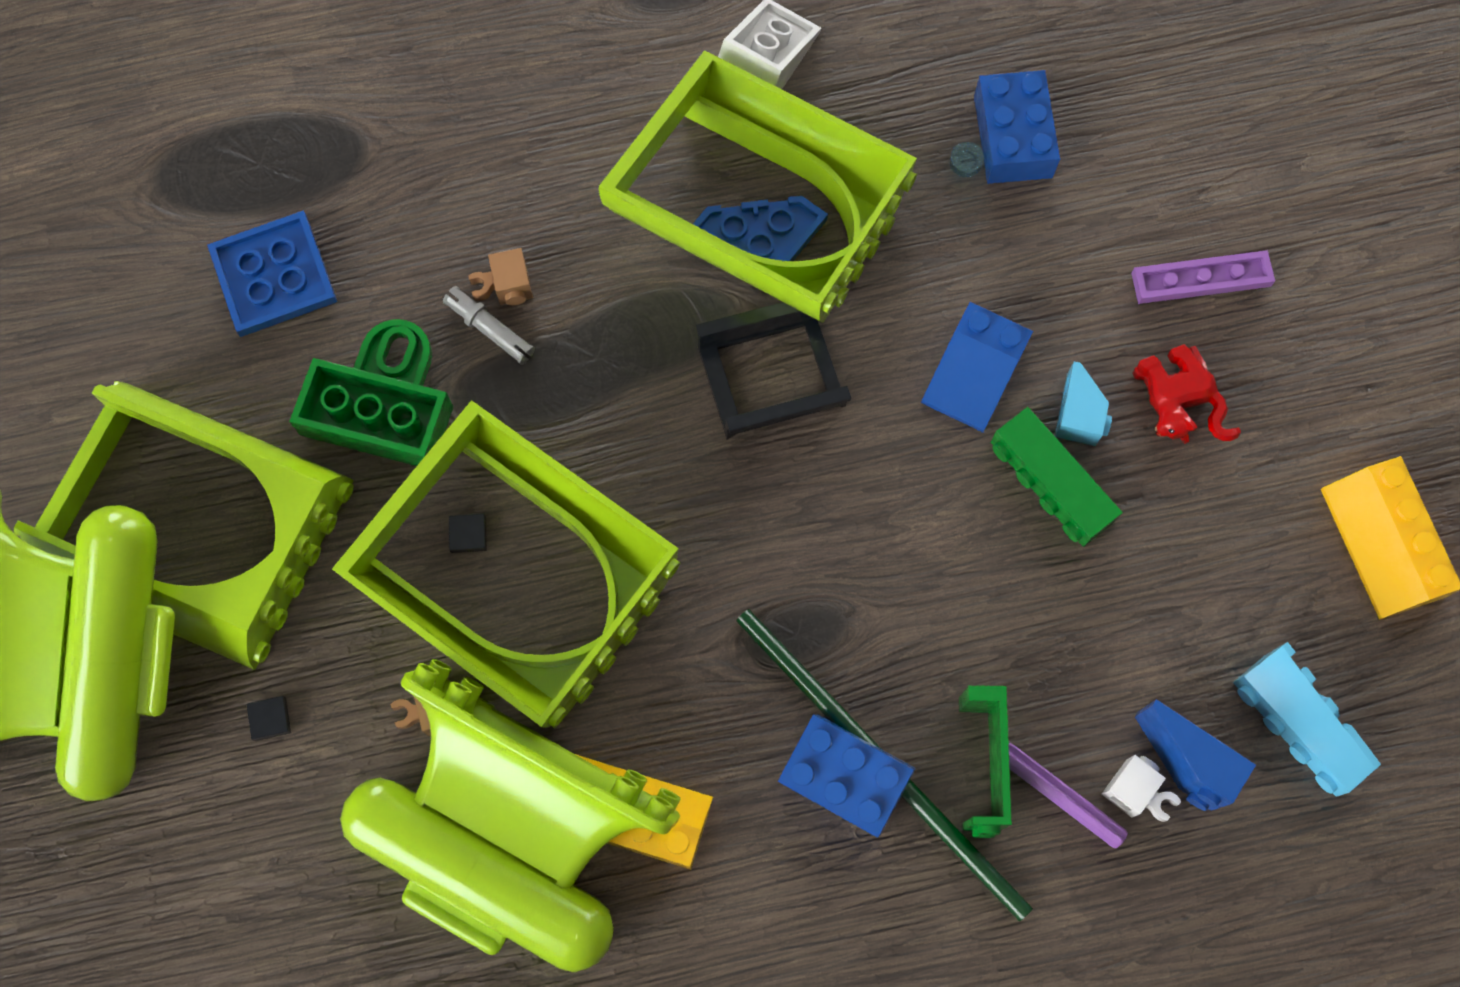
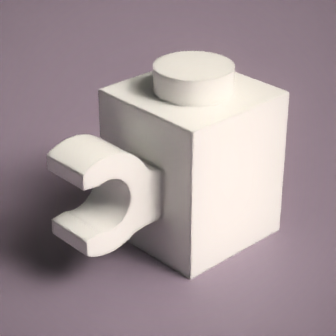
(1137, 787)

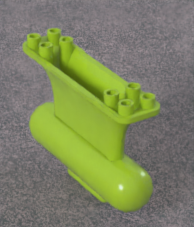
(84, 647)
(501, 827)

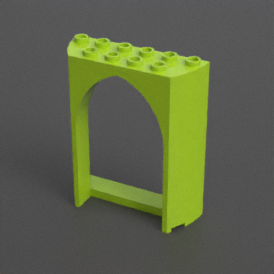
(845, 163)
(630, 553)
(241, 612)

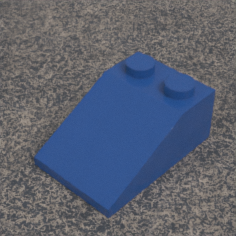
(976, 366)
(1195, 760)

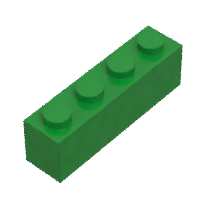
(1055, 477)

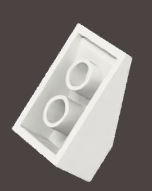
(770, 43)

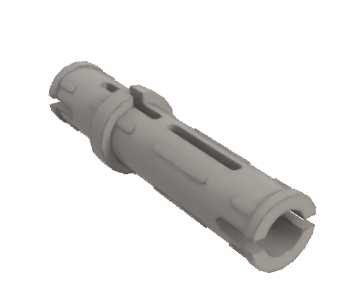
(477, 316)

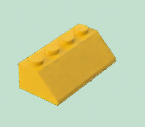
(1391, 538)
(682, 841)

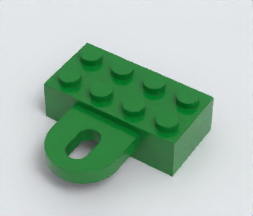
(374, 404)

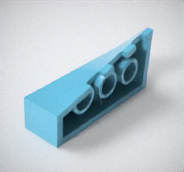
(1306, 721)

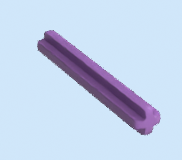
(1066, 798)

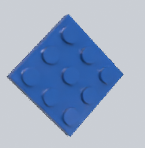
(271, 273)

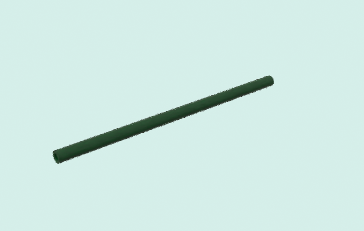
(912, 795)

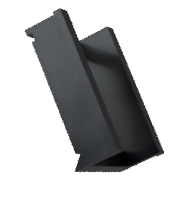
(753, 326)

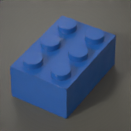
(1016, 127)
(846, 775)

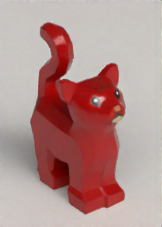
(1181, 390)

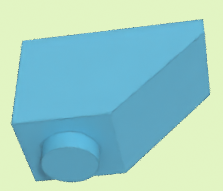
(1082, 409)

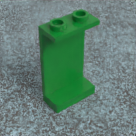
(994, 702)

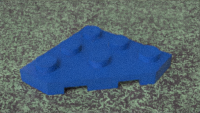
(766, 228)

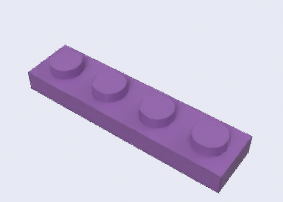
(1203, 277)

